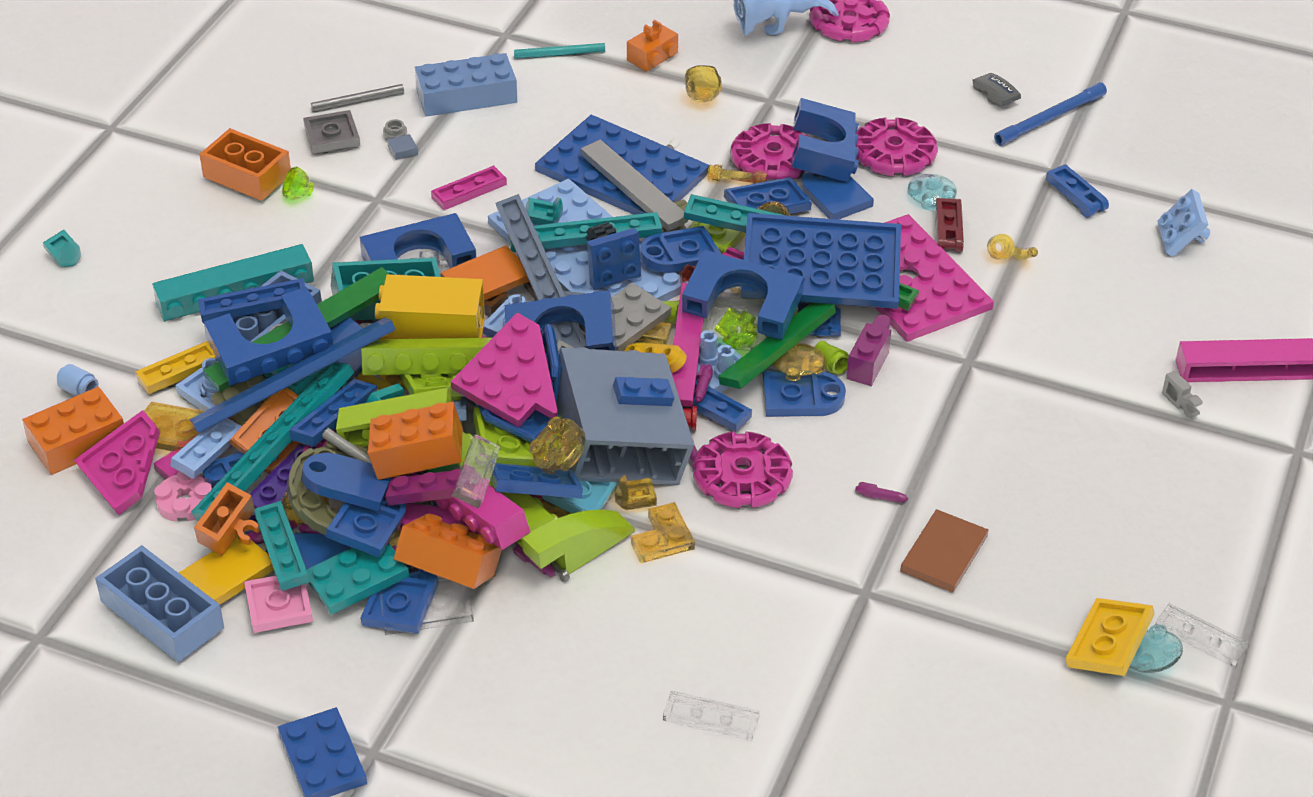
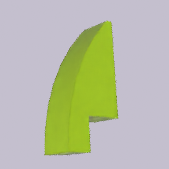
(576, 538)

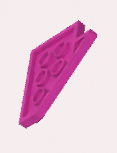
(510, 374)

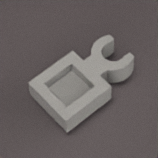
(1178, 393)

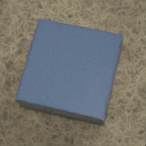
(402, 146)

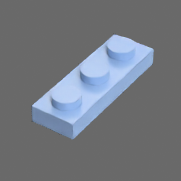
(204, 448)

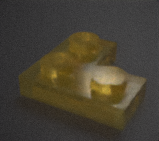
(668, 537)

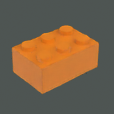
(245, 164)
(71, 428)
(415, 440)
(447, 551)

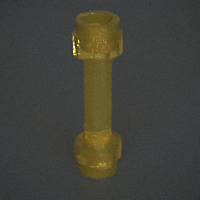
(716, 173)

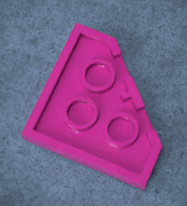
(122, 461)

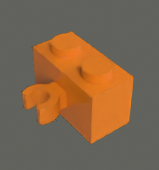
(652, 46)
(226, 519)

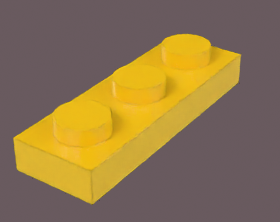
(173, 368)

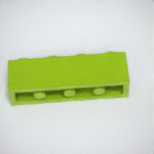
(354, 420)

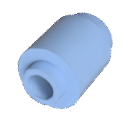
(75, 379)

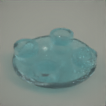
(928, 187)
(1157, 651)

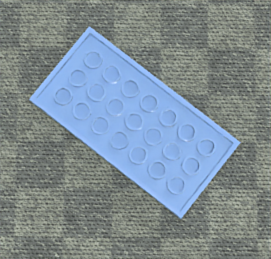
(572, 263)

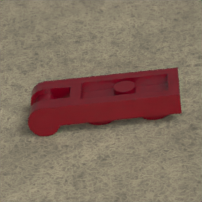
(949, 224)

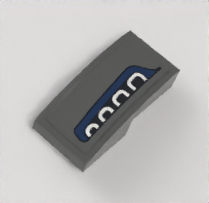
(997, 88)

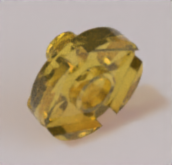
(545, 446)

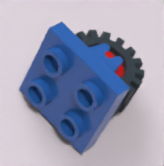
(612, 255)

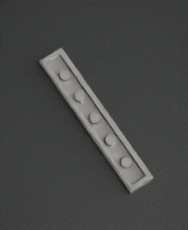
(633, 184)

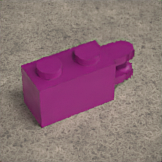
(870, 351)

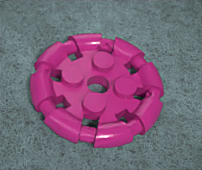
(859, 17)
(898, 150)
(767, 152)
(742, 450)

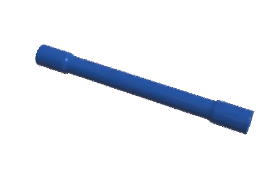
(1014, 131)

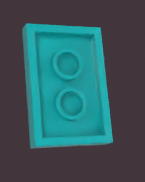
(354, 577)

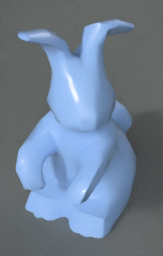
(755, 11)

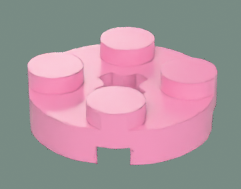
(172, 488)

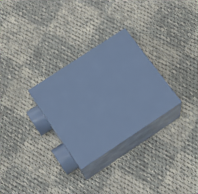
(622, 437)

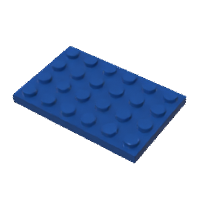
(662, 166)
(838, 258)

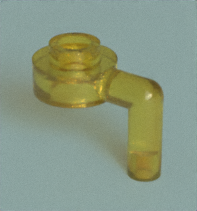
(1008, 248)

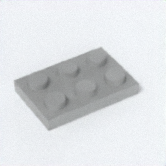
(635, 314)

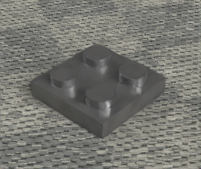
(331, 131)

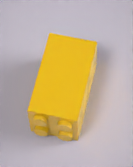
(432, 307)

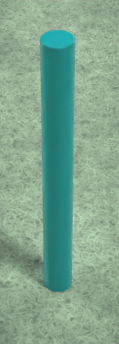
(559, 50)

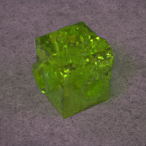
(728, 328)

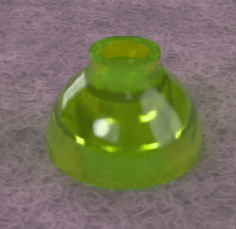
(297, 184)

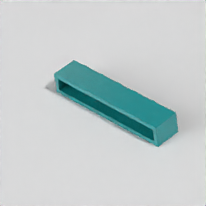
(180, 294)

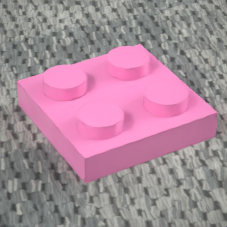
(276, 608)

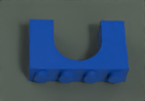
(836, 125)
(438, 234)
(721, 272)
(590, 310)
(245, 359)

